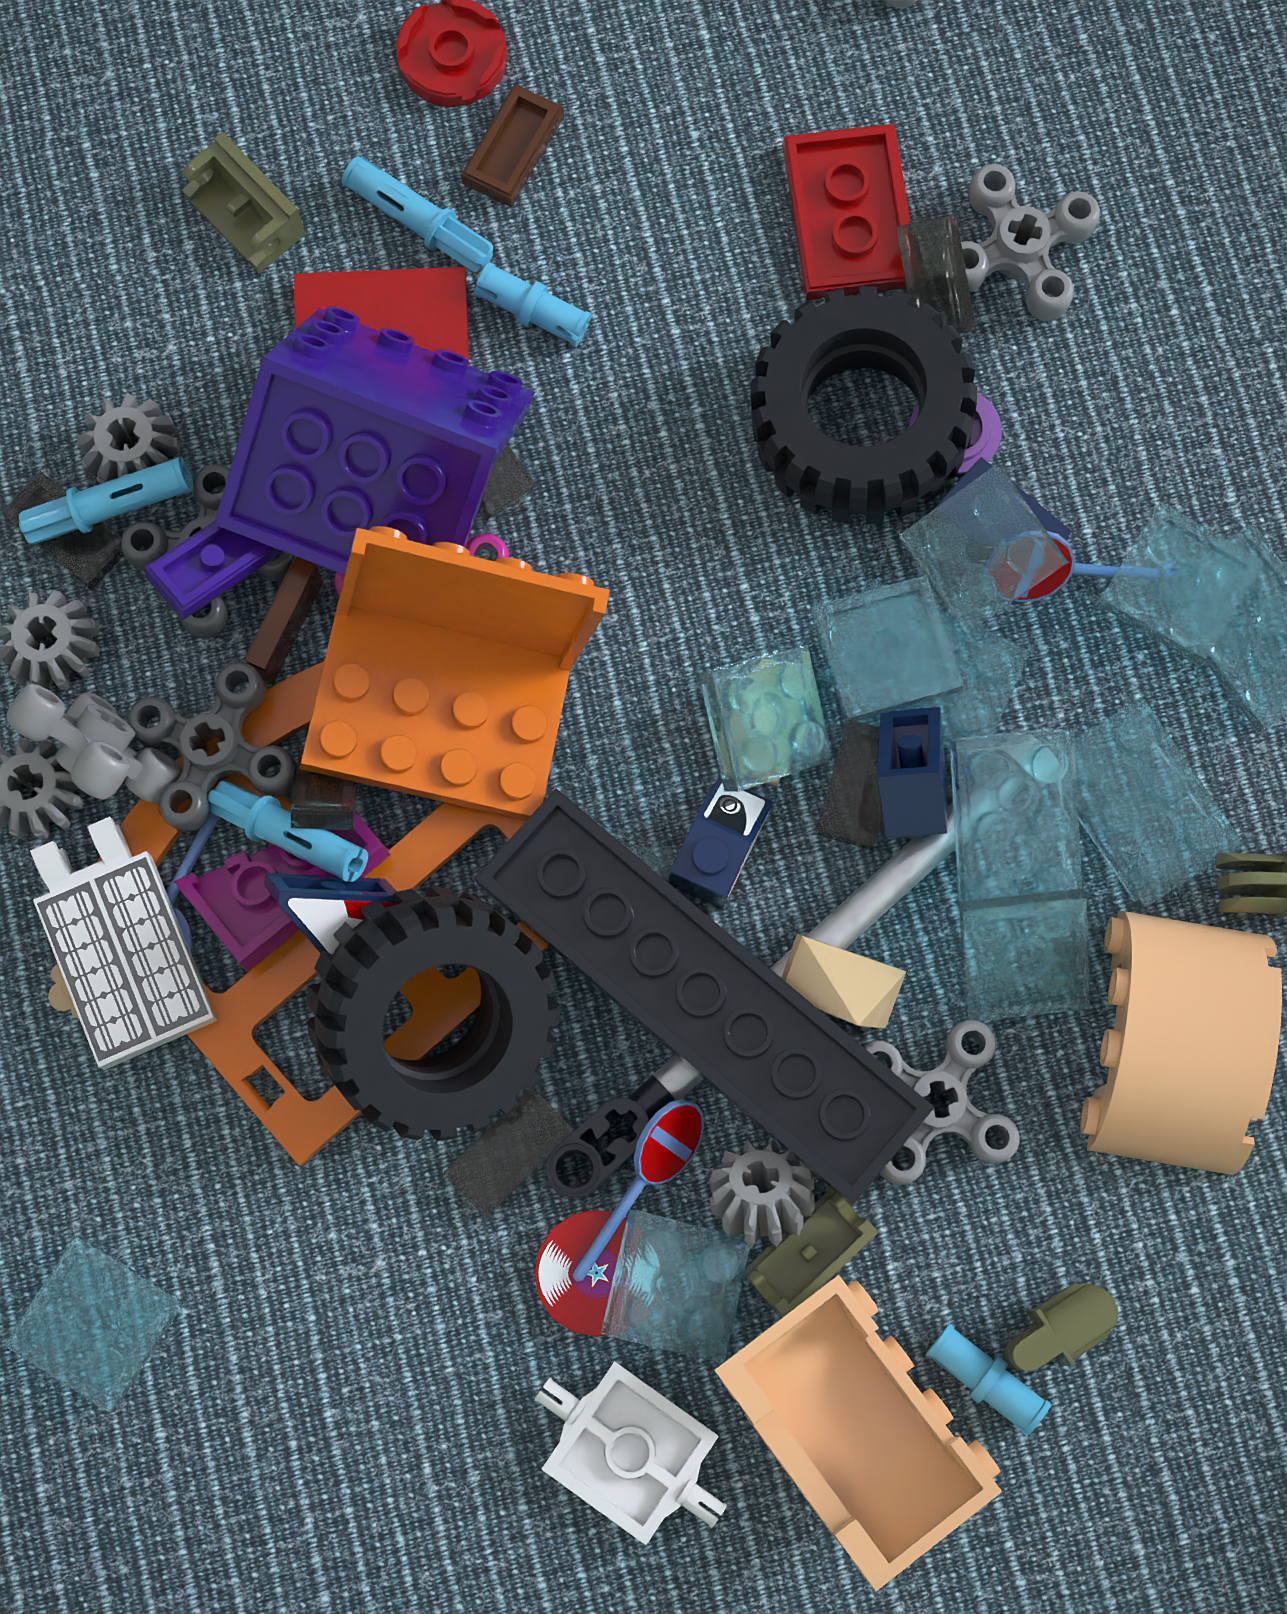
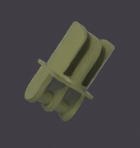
(1269, 883)
(1063, 1328)

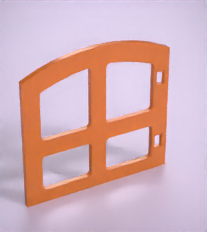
(437, 1001)

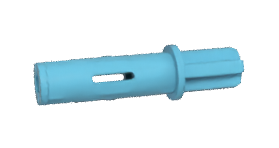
(433, 224)
(105, 501)
(268, 821)

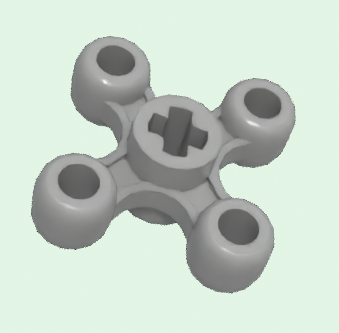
(1033, 227)
(92, 744)
(960, 1116)

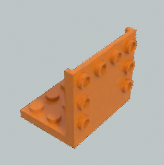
(448, 673)

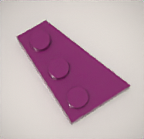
(242, 908)

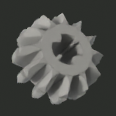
(124, 425)
(62, 622)
(50, 801)
(761, 1193)

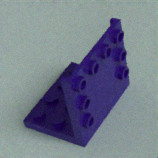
(364, 436)

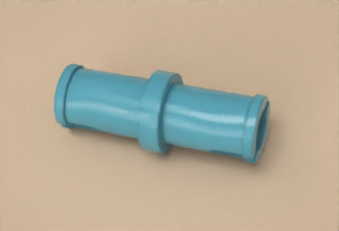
(532, 304)
(988, 1380)

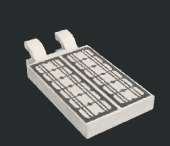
(120, 948)

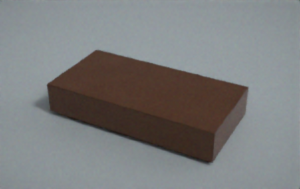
(512, 145)
(284, 619)

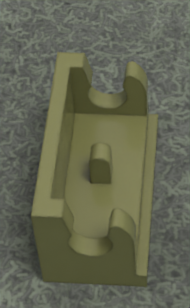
(242, 203)
(806, 1262)

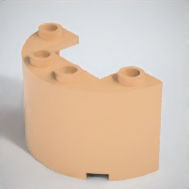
(1187, 1043)
(859, 1431)

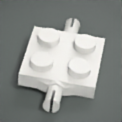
(630, 1453)

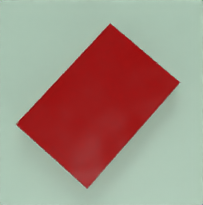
(847, 208)
(419, 302)

